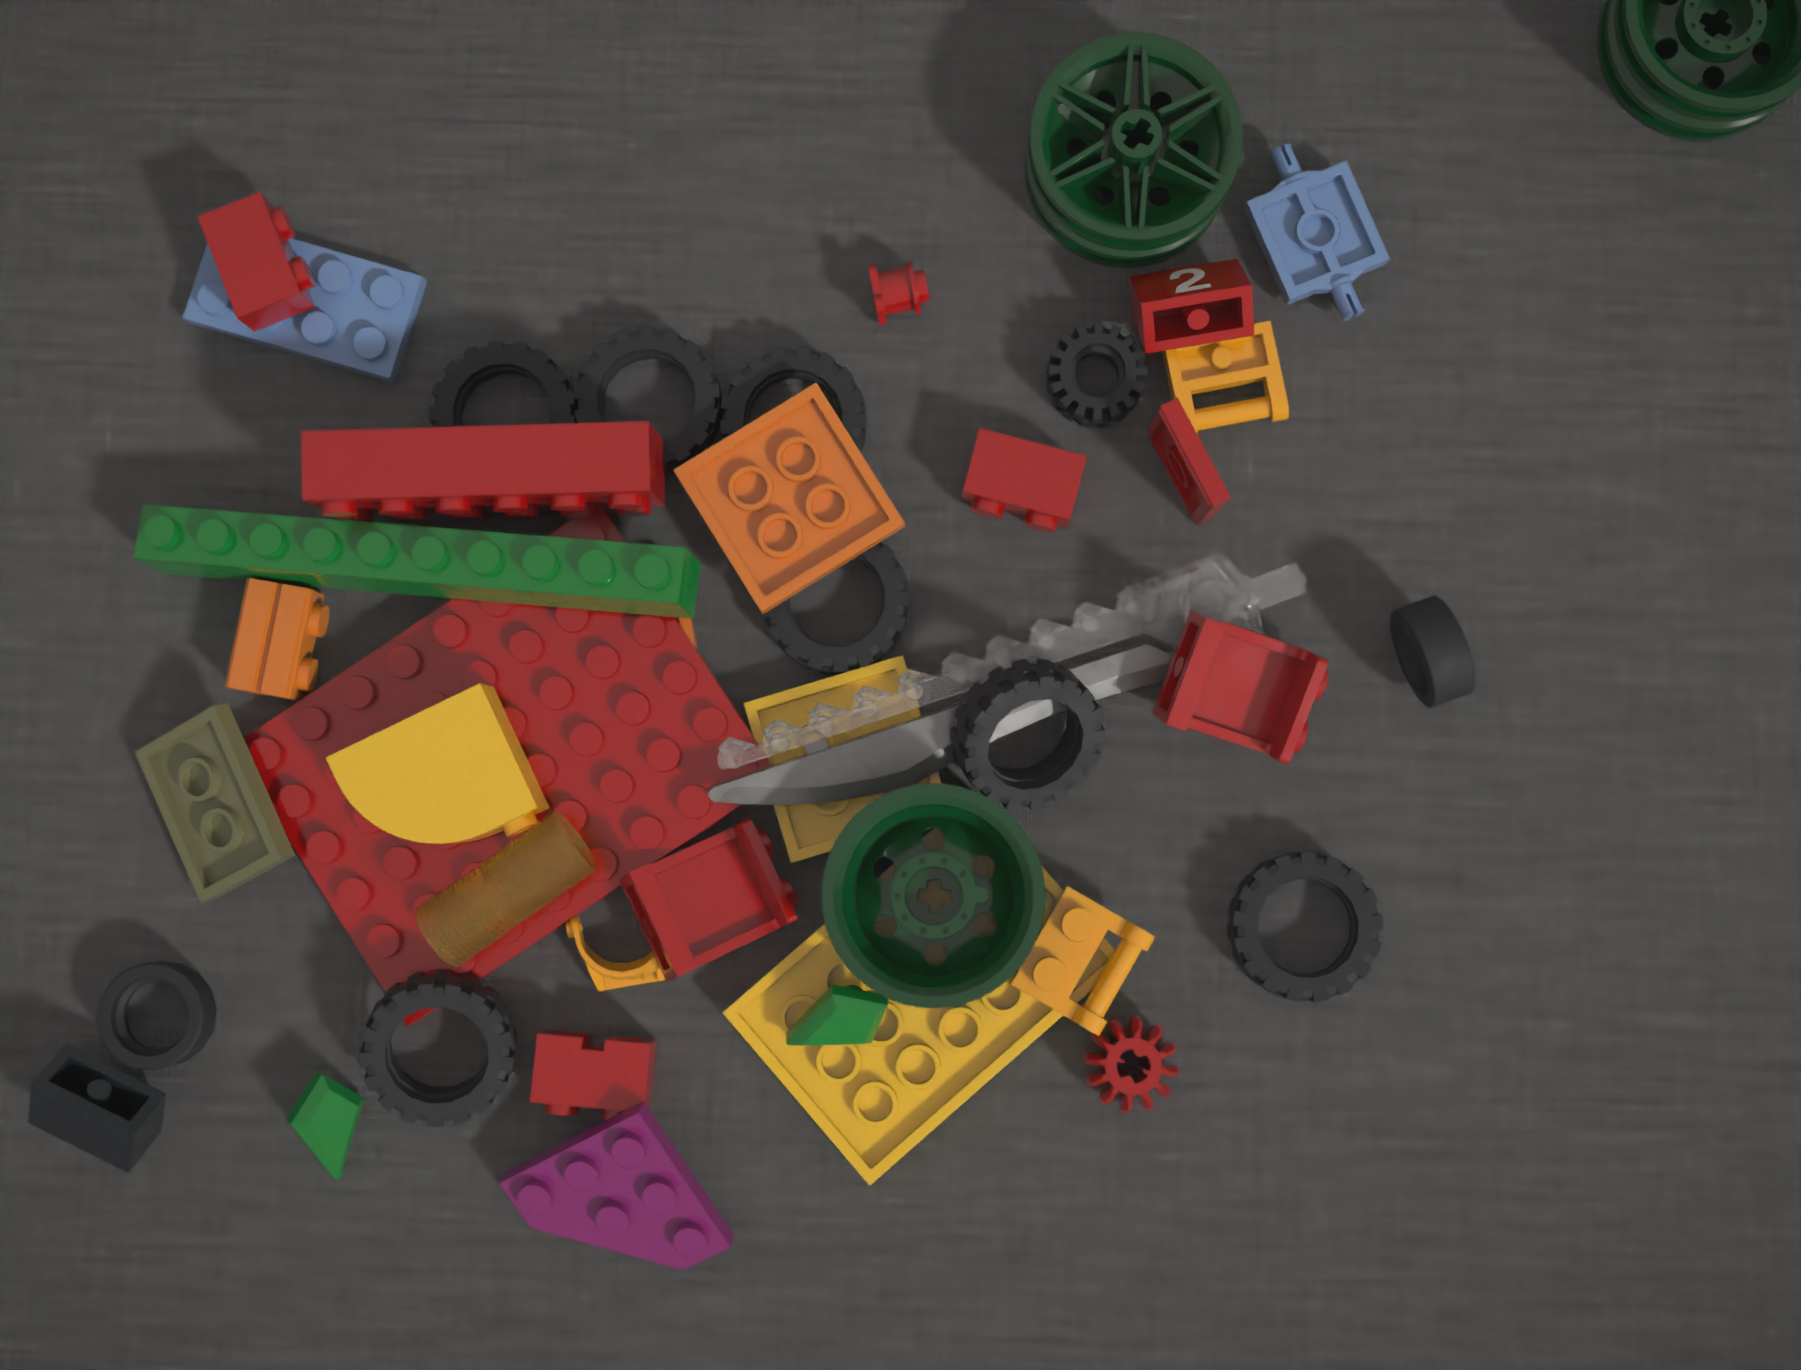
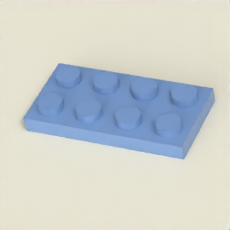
(357, 319)

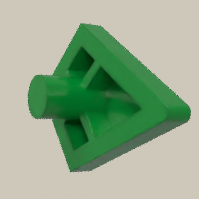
(839, 1018)
(326, 1121)

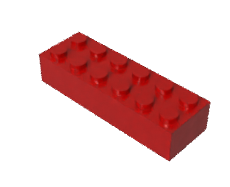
(484, 470)

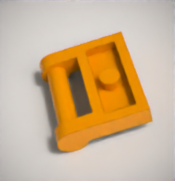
(1225, 366)
(1065, 950)

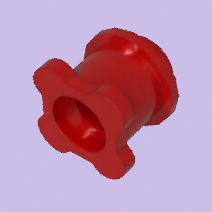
(898, 290)

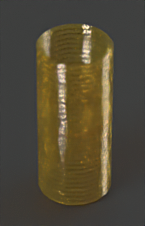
(511, 883)

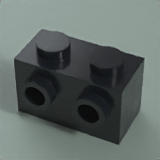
(96, 1108)

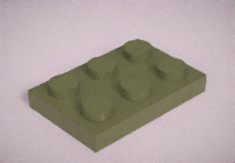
(214, 803)

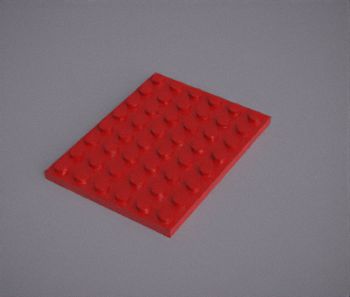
(607, 713)

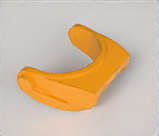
(612, 975)

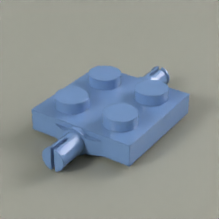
(1316, 232)

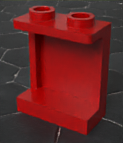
(1241, 686)
(710, 898)

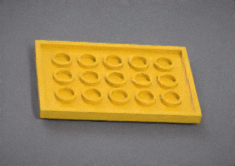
(922, 1060)

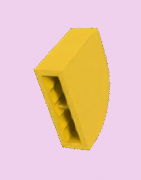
(443, 773)

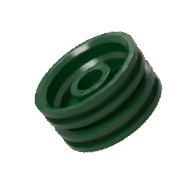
(1132, 72)
(1671, 92)
(857, 897)

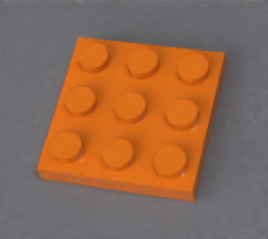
(789, 498)

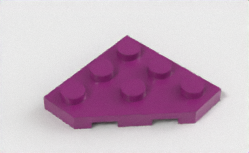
(621, 1192)

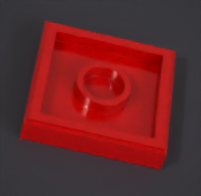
(1187, 462)

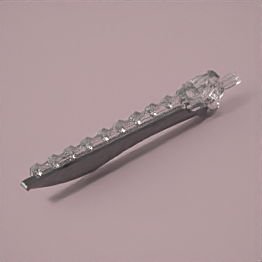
(923, 745)

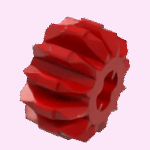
(1120, 1080)

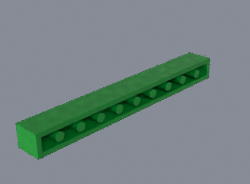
(420, 560)

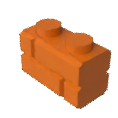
(277, 640)

